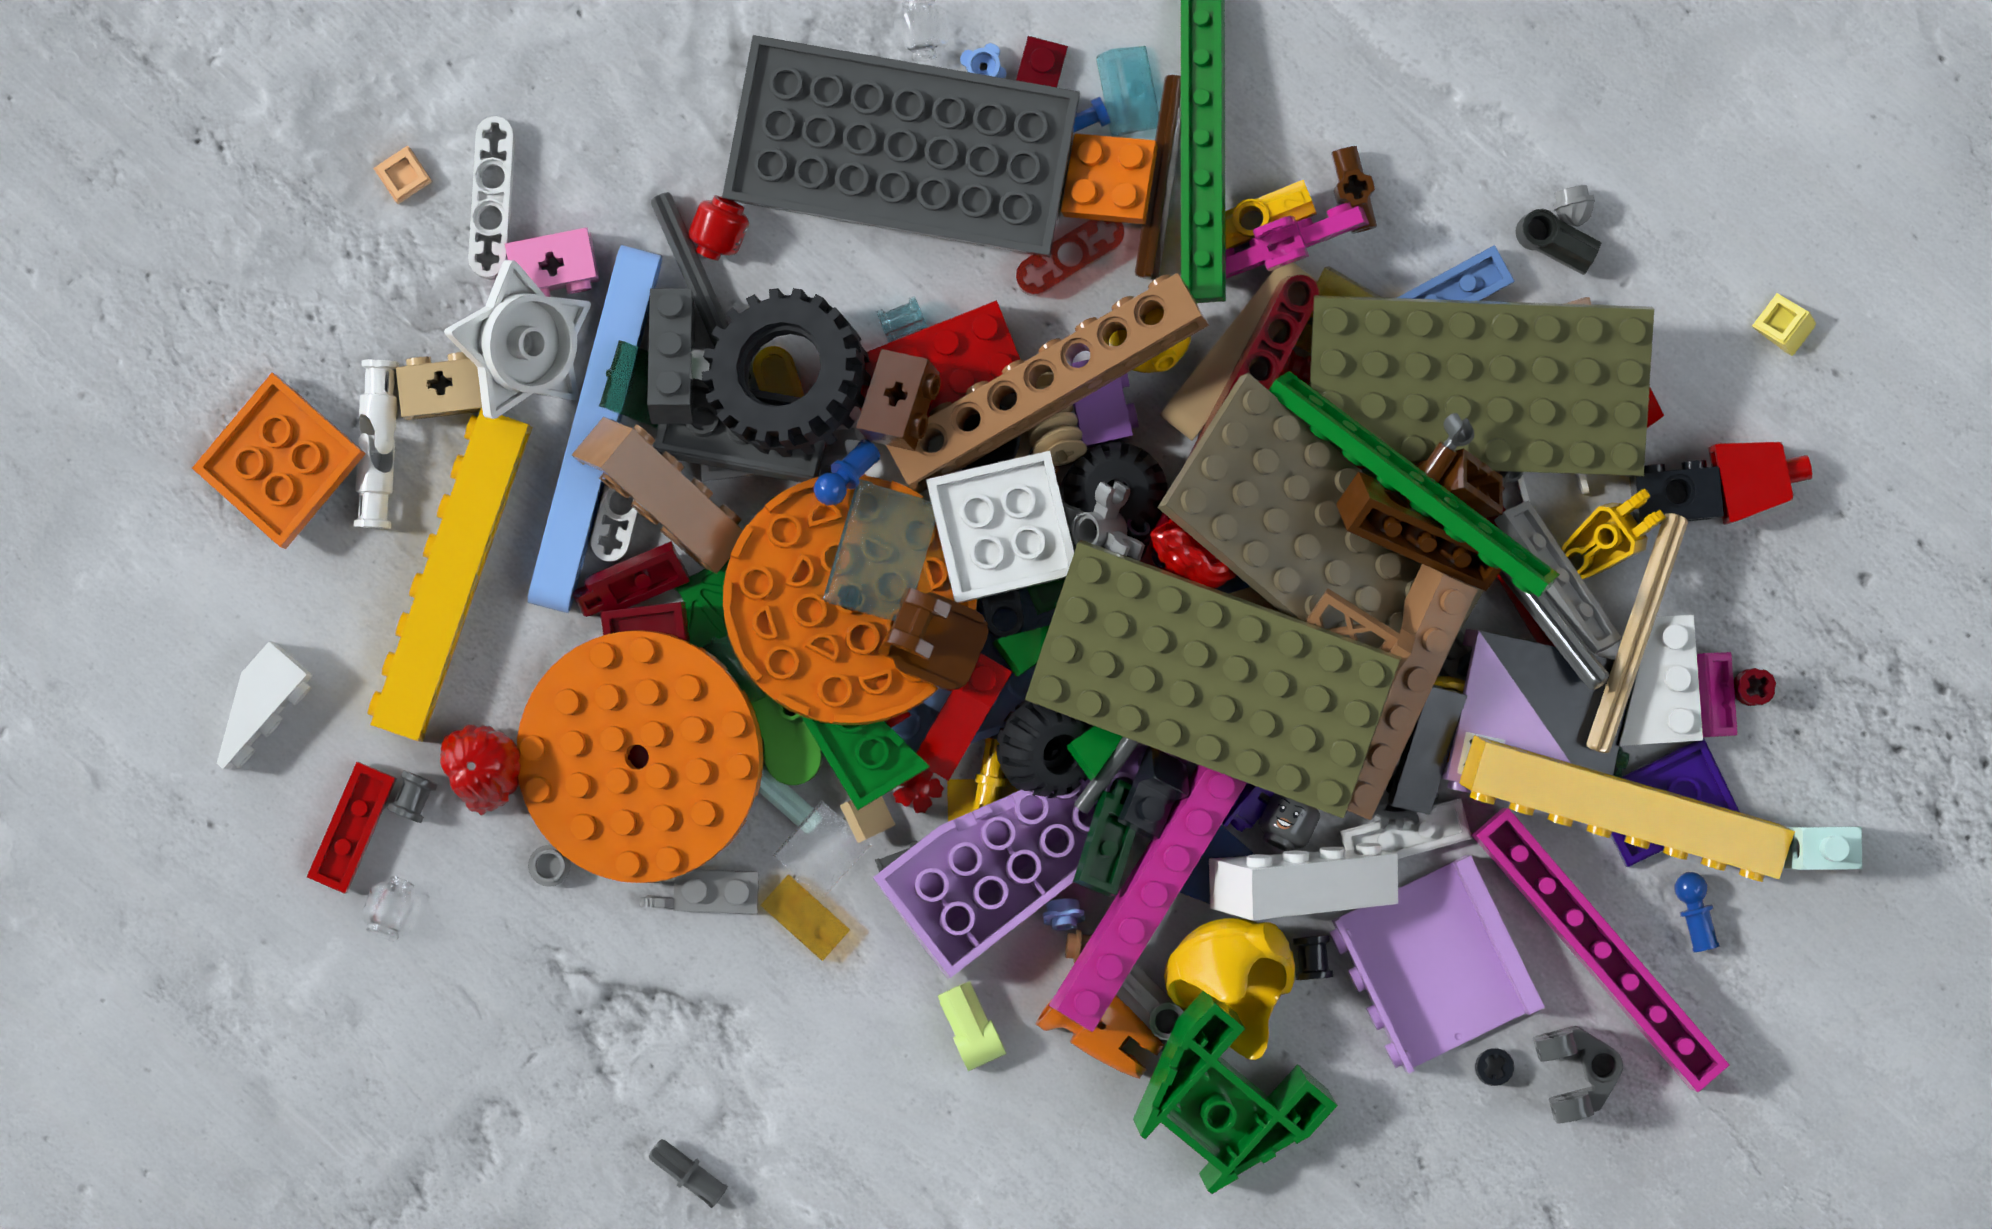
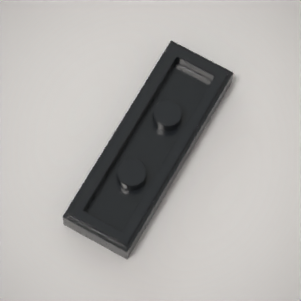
(1427, 751)

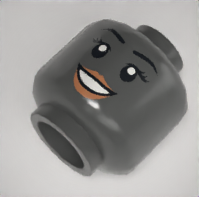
(1288, 823)

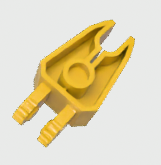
(1611, 535)

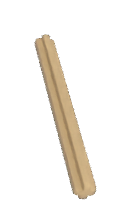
(1637, 633)

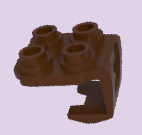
(935, 639)

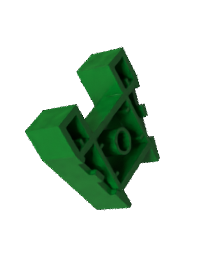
(1219, 1107)

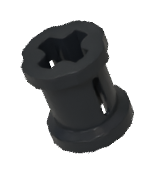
(1312, 957)

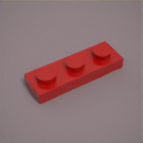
(351, 827)

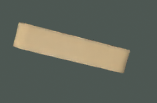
(1198, 395)

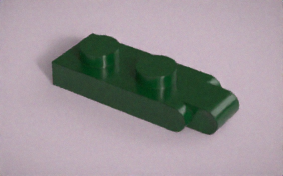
(1106, 843)

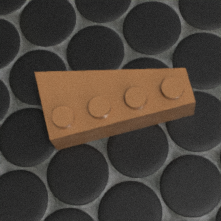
(661, 491)

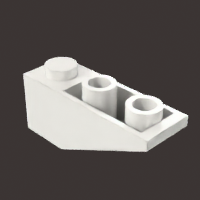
(262, 693)

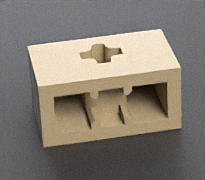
(422, 401)

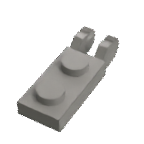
(710, 892)

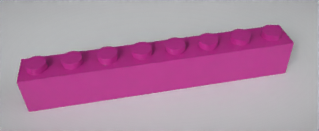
(1146, 897)
(1600, 950)

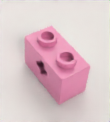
(569, 247)

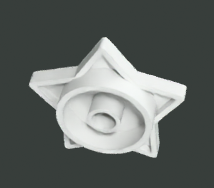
(521, 342)

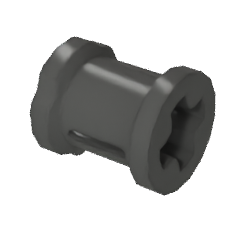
(412, 796)

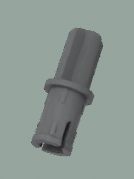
(687, 1172)

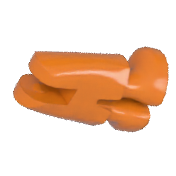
(1108, 1037)

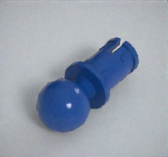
(845, 474)
(1691, 890)

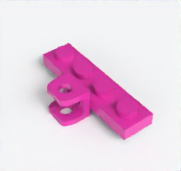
(1288, 239)

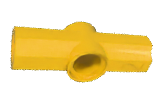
(1287, 201)

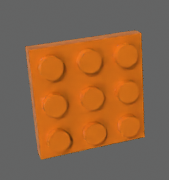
(278, 460)

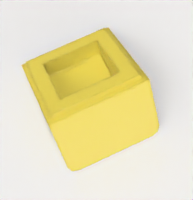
(1785, 324)

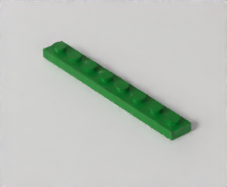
(1203, 149)
(1424, 493)

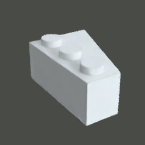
(1666, 687)

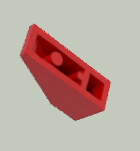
(962, 717)

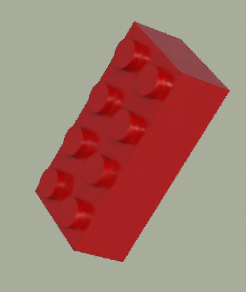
(962, 349)

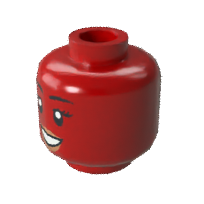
(718, 227)

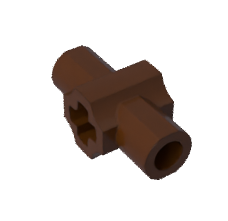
(1349, 168)

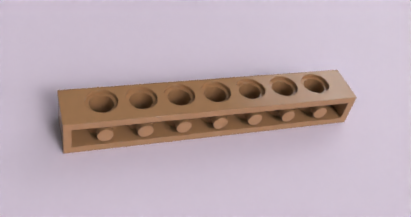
(1069, 385)

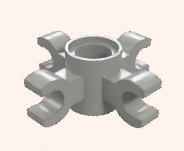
(1110, 524)

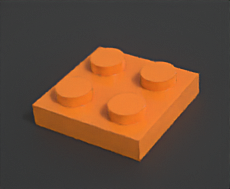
(1109, 178)

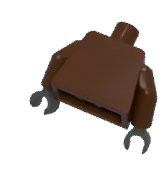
(1464, 473)

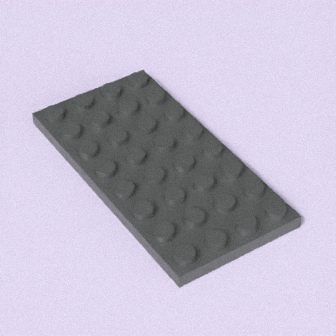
(901, 145)

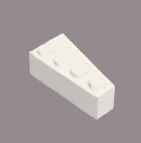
(1304, 882)

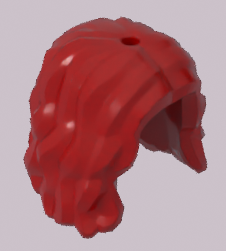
(1188, 557)
(495, 768)

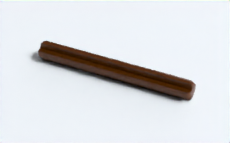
(1168, 140)

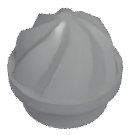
(1574, 205)

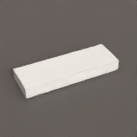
(1443, 827)

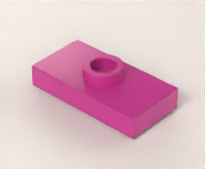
(1717, 694)

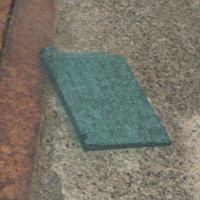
(880, 550)

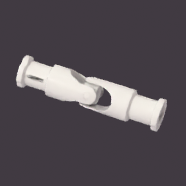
(377, 430)

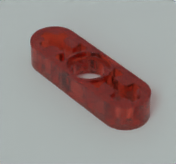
(1048, 279)

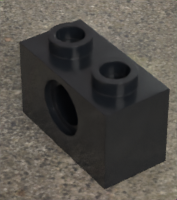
(1701, 485)

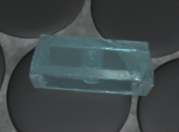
(1128, 90)

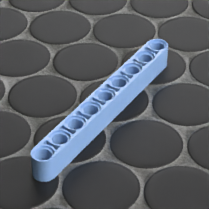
(579, 485)

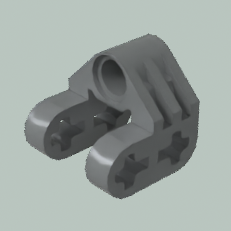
(1585, 1101)

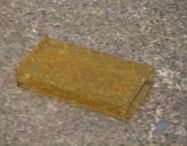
(805, 917)

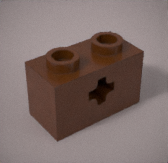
(899, 400)

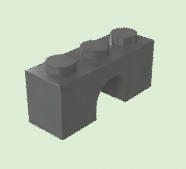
(671, 356)

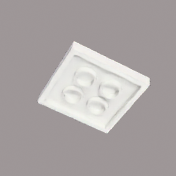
(1001, 526)

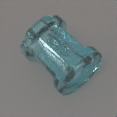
(902, 320)

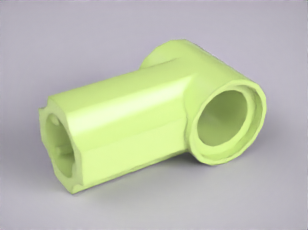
(973, 1032)

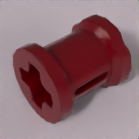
(1766, 689)

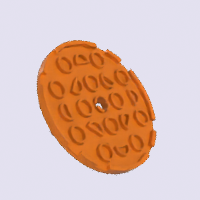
(795, 643)
(698, 743)

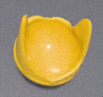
(1239, 965)

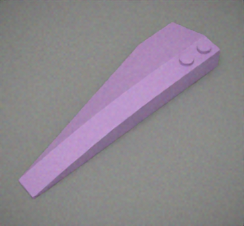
(991, 869)

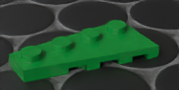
(866, 758)

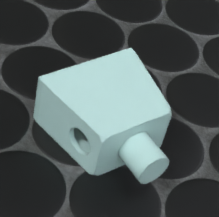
(1825, 848)

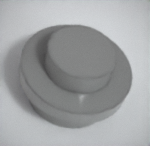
(548, 866)

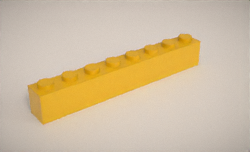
(450, 575)
(1626, 808)

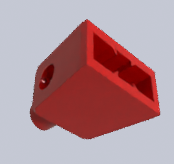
(1756, 476)

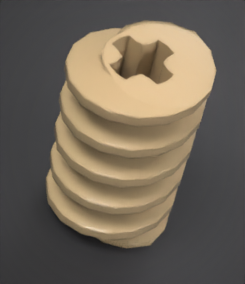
(1057, 433)

